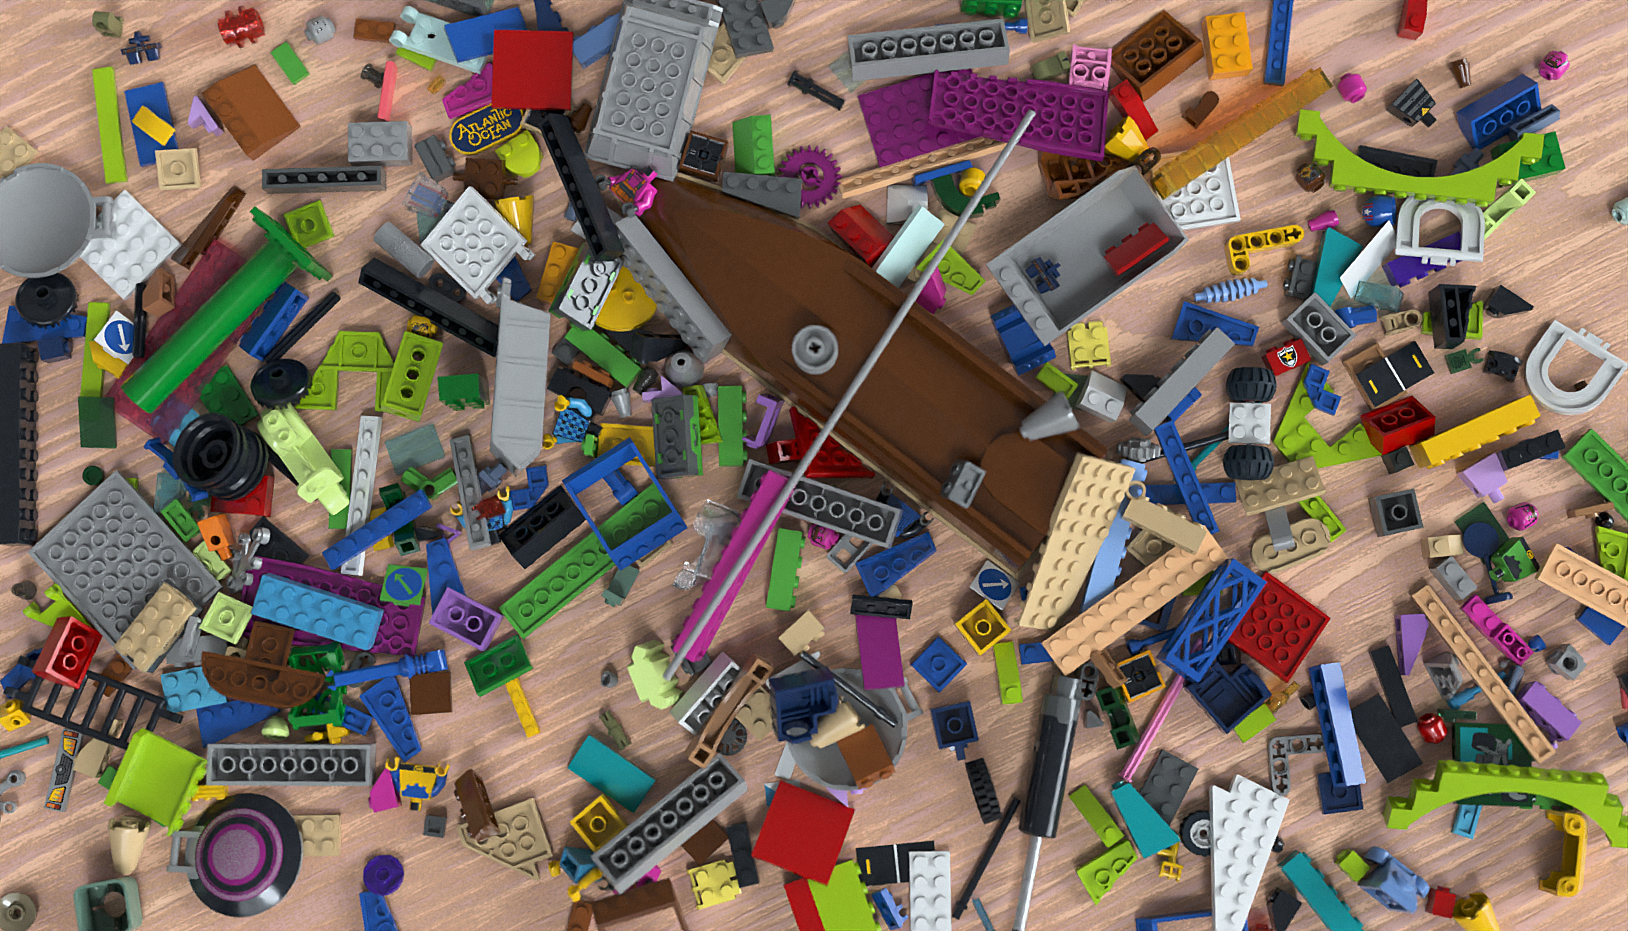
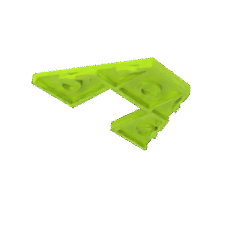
(350, 353)
(1299, 440)

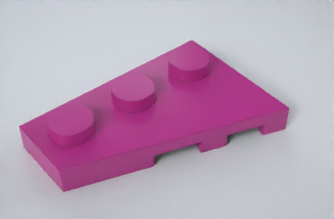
(471, 95)

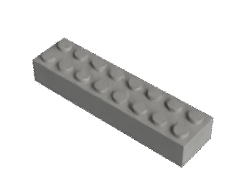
(928, 49)
(671, 290)
(830, 506)
(291, 764)
(669, 823)

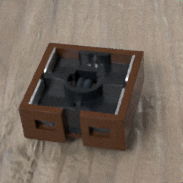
(703, 156)

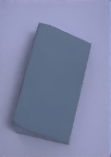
(1514, 678)

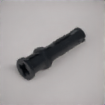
(806, 89)

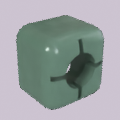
(94, 894)

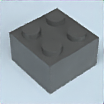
(1395, 512)

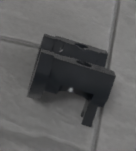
(1502, 365)

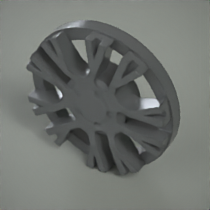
(730, 737)

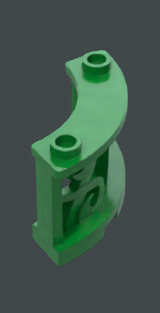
(334, 709)

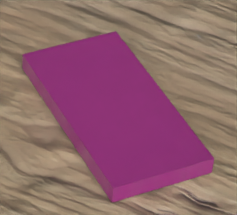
(879, 652)

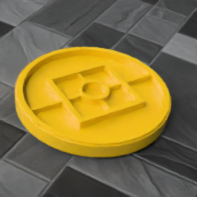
(626, 305)

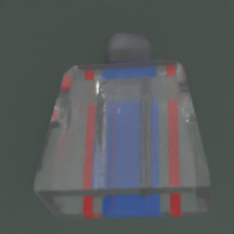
(427, 197)

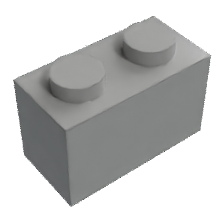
(1453, 578)

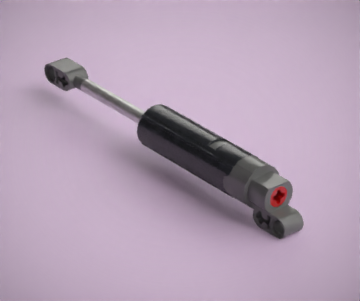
(1049, 771)

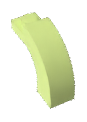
(1505, 205)

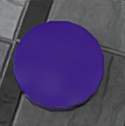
(383, 875)

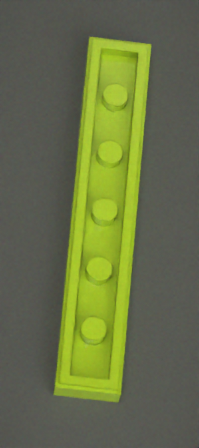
(109, 125)
(93, 377)

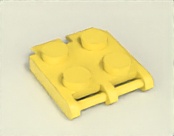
(1088, 345)
(714, 883)

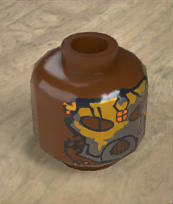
(1310, 177)

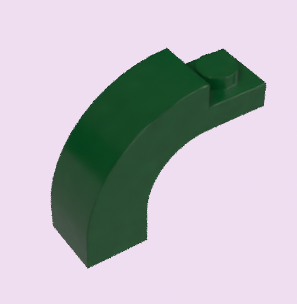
(955, 202)
(404, 537)

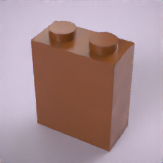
(866, 757)

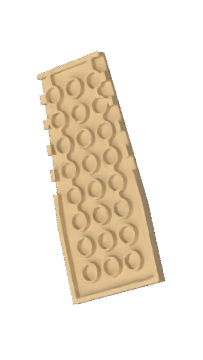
(1075, 536)

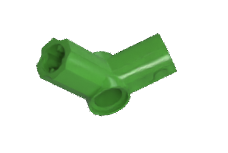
(441, 483)

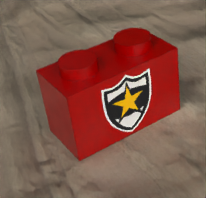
(1287, 357)

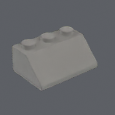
(1319, 328)

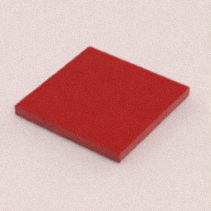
(532, 70)
(1279, 628)
(803, 833)

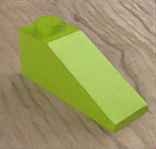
(1007, 673)
(1096, 816)

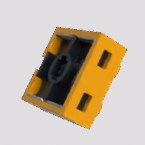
(1140, 668)

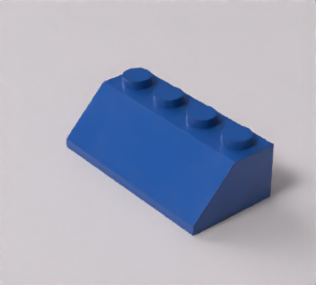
(1494, 113)
(273, 321)

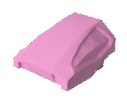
(1090, 67)

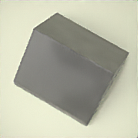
(1092, 720)

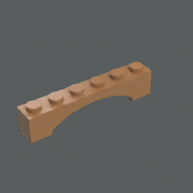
(747, 681)

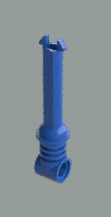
(405, 666)

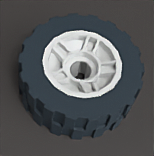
(1190, 832)

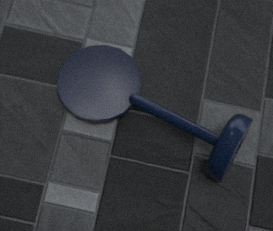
(1482, 541)

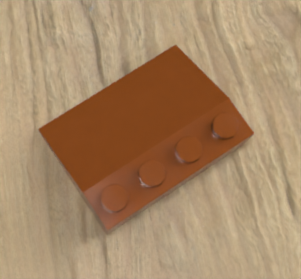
(1156, 54)
(251, 111)

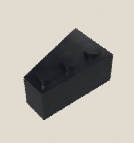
(1450, 314)

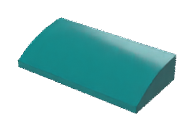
(611, 773)

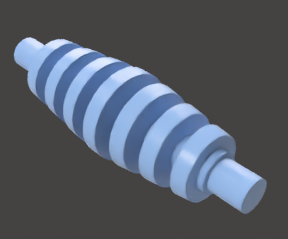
(1230, 290)

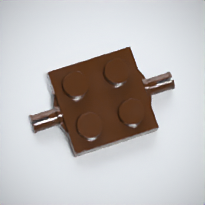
(486, 177)

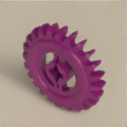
(826, 187)

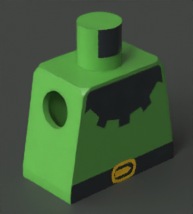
(1513, 561)

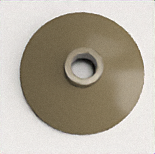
(9, 919)

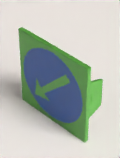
(403, 585)

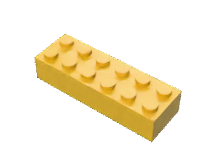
(1476, 431)

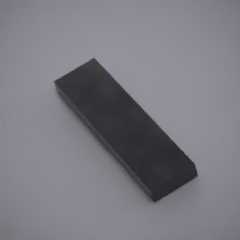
(1393, 686)

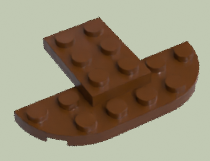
(263, 673)

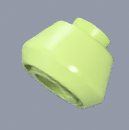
(275, 728)

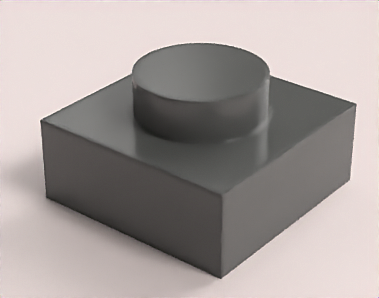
(565, 352)
(435, 826)

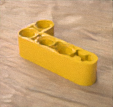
(1264, 244)

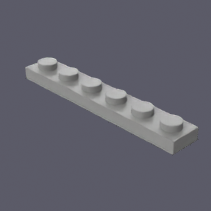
(469, 492)

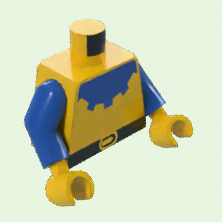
(417, 781)

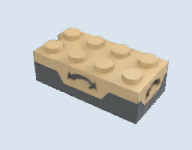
(157, 628)

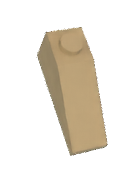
(96, 754)

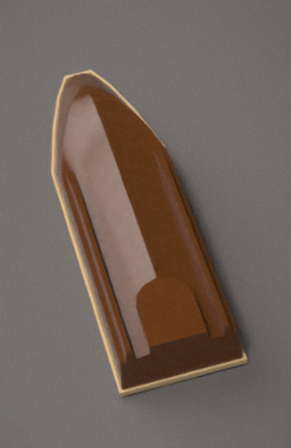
(922, 399)

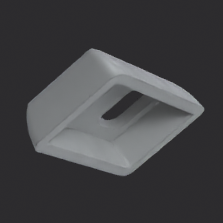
(855, 553)

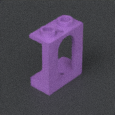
(769, 421)

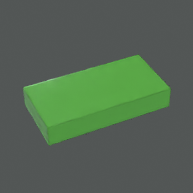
(290, 63)

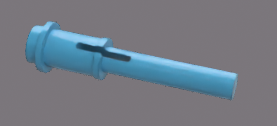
(1468, 694)

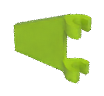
(60, 608)

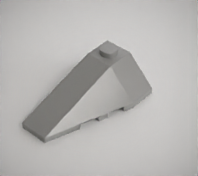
(1445, 673)

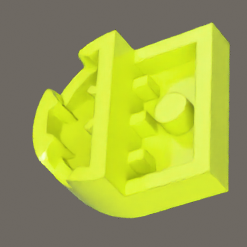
(521, 155)

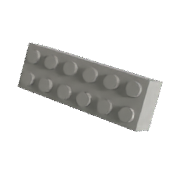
(1184, 378)

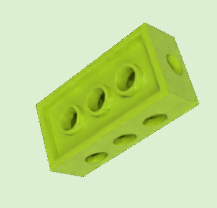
(424, 370)

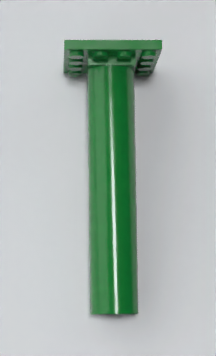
(221, 314)

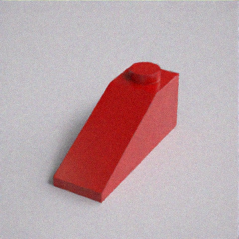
(1412, 19)
(1130, 104)
(783, 451)

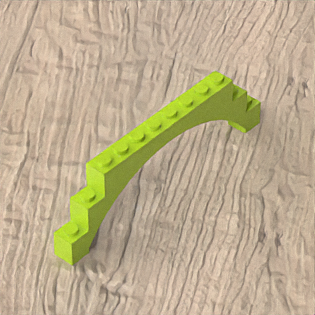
(1355, 174)
(1465, 779)

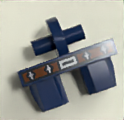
(133, 53)
(1039, 267)

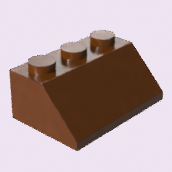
(476, 806)

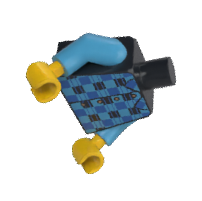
(572, 423)
(496, 524)

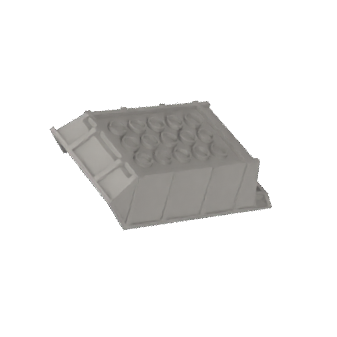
(653, 84)
(1079, 242)
(519, 382)

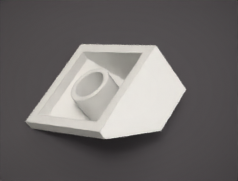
(903, 201)

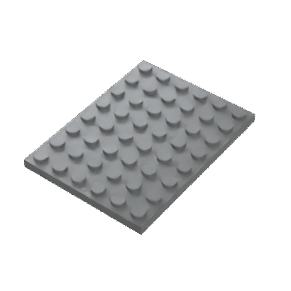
(116, 556)

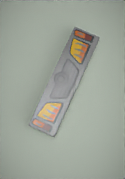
(63, 772)

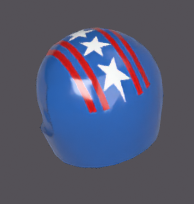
(1379, 211)

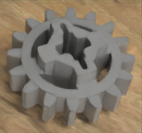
(1138, 449)

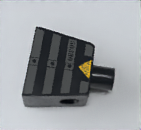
(1413, 105)

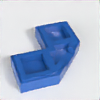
(1314, 384)
(537, 483)

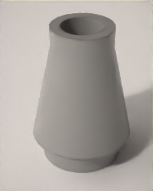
(621, 400)

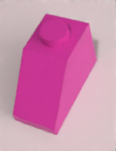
(933, 293)
(384, 794)

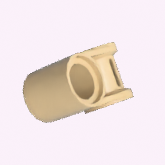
(1397, 322)

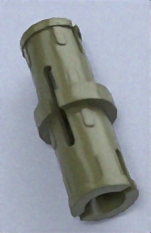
(615, 730)

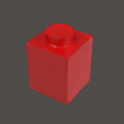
(1441, 902)

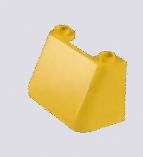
(1570, 879)

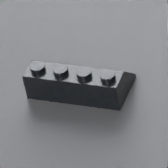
(542, 527)

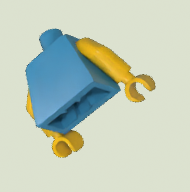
(579, 867)

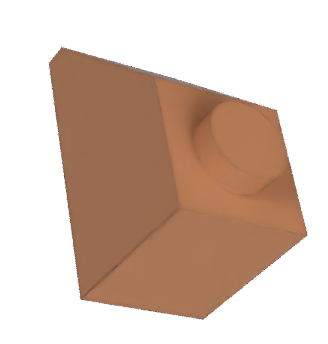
(159, 293)

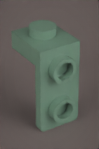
(620, 586)

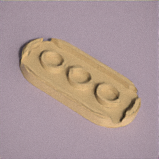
(1310, 541)

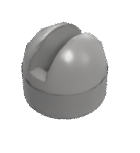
(711, 389)
(609, 679)

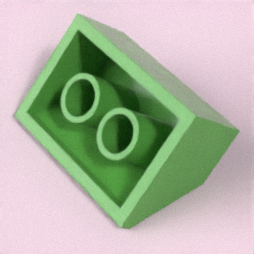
(753, 145)

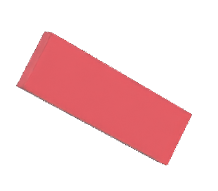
(387, 91)

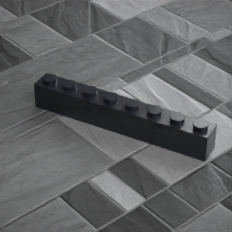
(581, 187)
(432, 305)

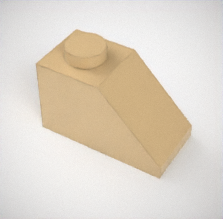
(1441, 546)

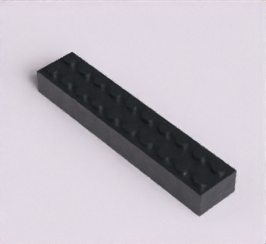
(18, 444)

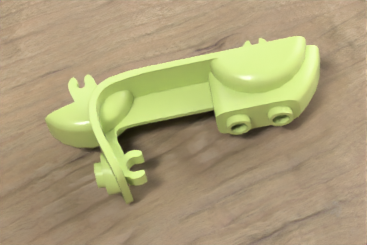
(304, 457)

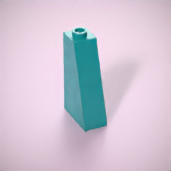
(1333, 259)
(1143, 823)

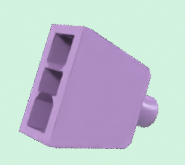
(1485, 477)

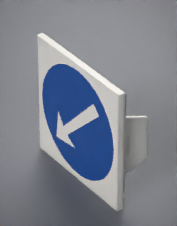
(117, 337)
(994, 585)

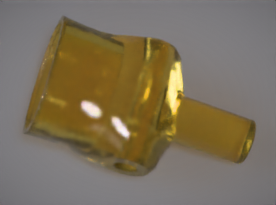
(1276, 701)

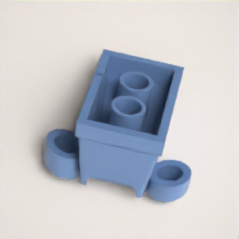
(1393, 882)

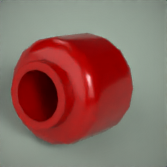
(1432, 728)

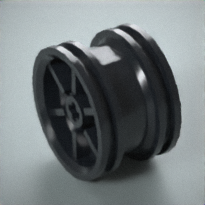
(220, 457)

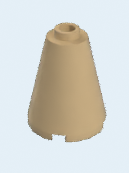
(837, 725)
(127, 842)

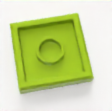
(309, 224)

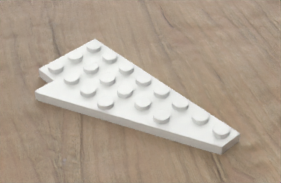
(1241, 839)

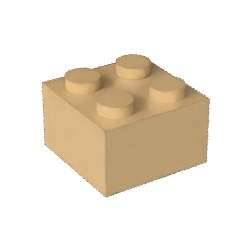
(801, 633)

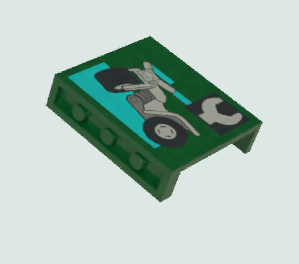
(1496, 745)

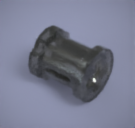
(372, 75)

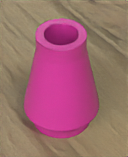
(1323, 221)

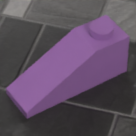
(1409, 637)

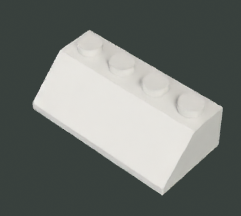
(705, 693)

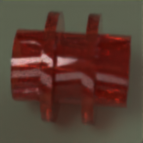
(241, 27)

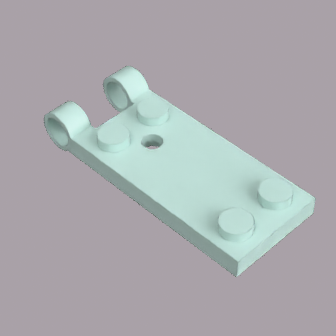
(436, 48)

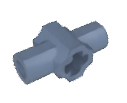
(1468, 162)
(490, 477)

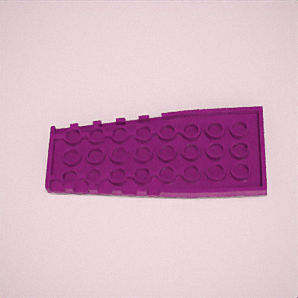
(1066, 121)
(399, 624)

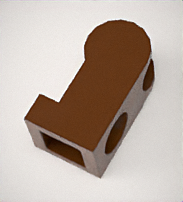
(1200, 113)

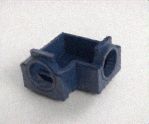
(1228, 696)
(800, 700)

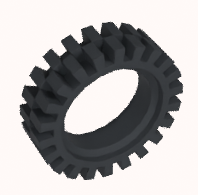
(983, 790)

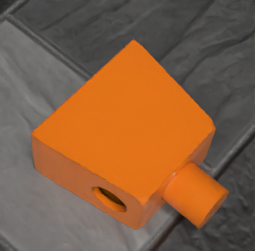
(217, 527)

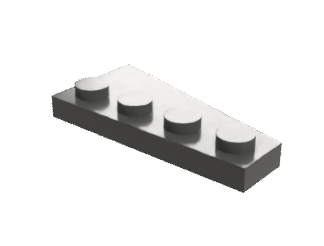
(765, 191)

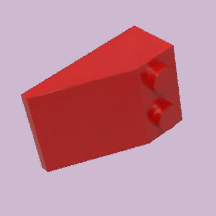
(255, 503)

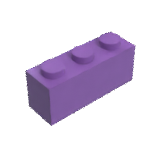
(1548, 711)

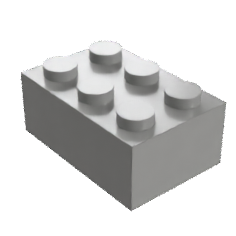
(380, 143)

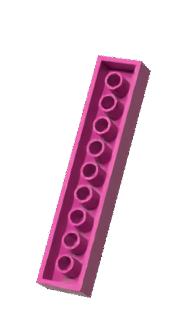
(762, 501)

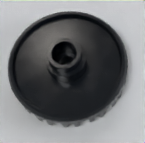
(46, 300)
(281, 383)

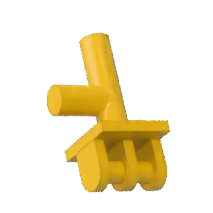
(333, 734)
(1171, 864)

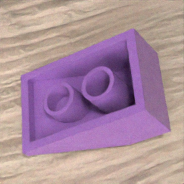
(466, 619)

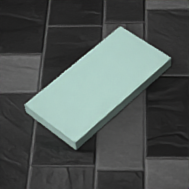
(908, 246)

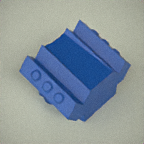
(1019, 341)

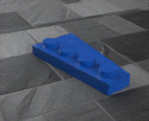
(1196, 321)
(892, 564)
(442, 571)
(376, 913)

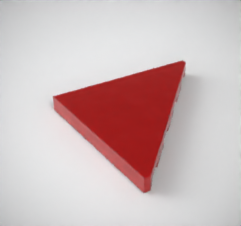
(830, 459)

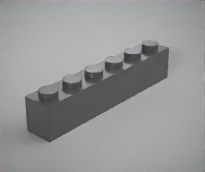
(324, 179)

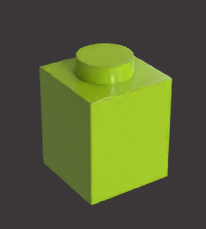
(1351, 864)

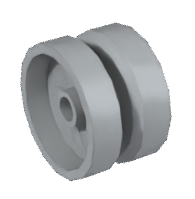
(811, 338)

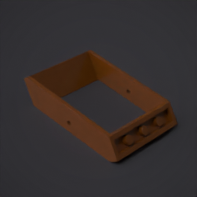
(637, 903)

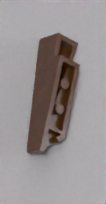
(209, 229)

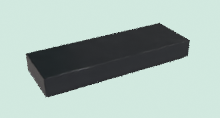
(881, 607)

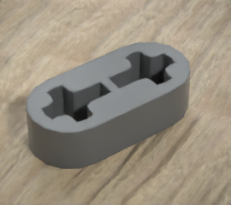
(358, 663)

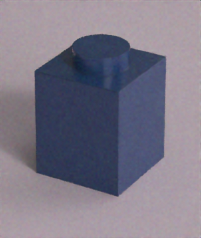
(55, 349)

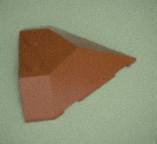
(1072, 176)

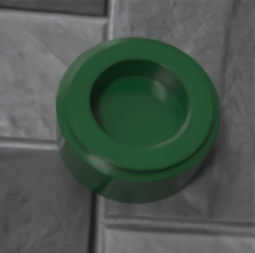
(93, 475)

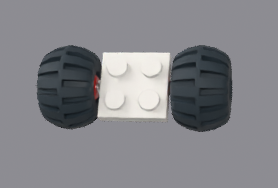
(1249, 423)

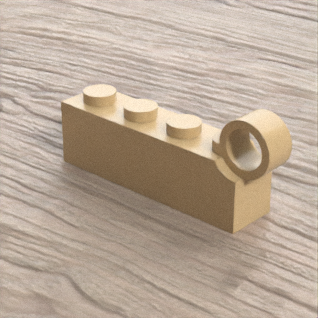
(1162, 523)

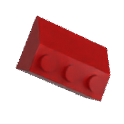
(861, 233)
(1134, 248)
(1398, 424)
(67, 652)

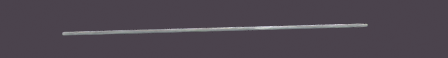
(848, 396)

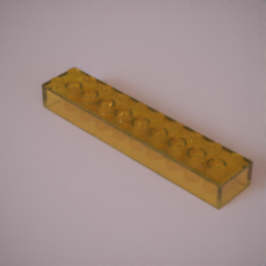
(1240, 132)

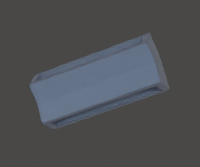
(1535, 122)

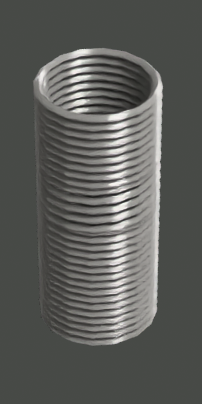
(405, 251)

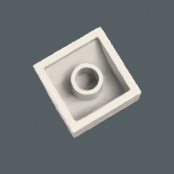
(1102, 397)

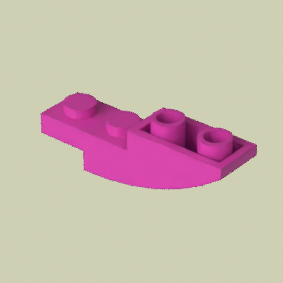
(1496, 631)

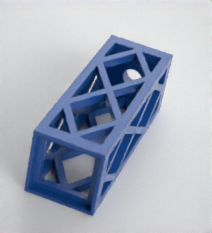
(1202, 659)

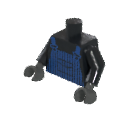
(910, 522)

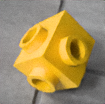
(12, 715)

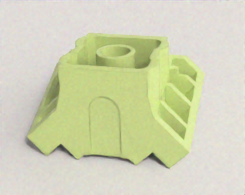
(647, 674)

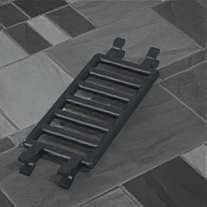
(83, 728)

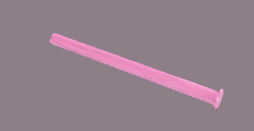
(1156, 721)

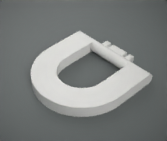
(1472, 232)
(1570, 402)

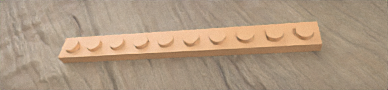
(917, 165)
(1483, 674)

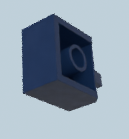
(954, 727)

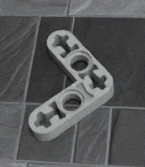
(1286, 750)

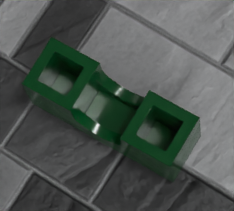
(1123, 727)

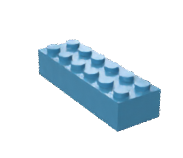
(317, 611)

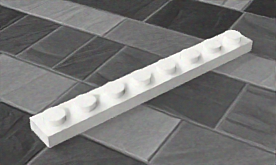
(362, 485)

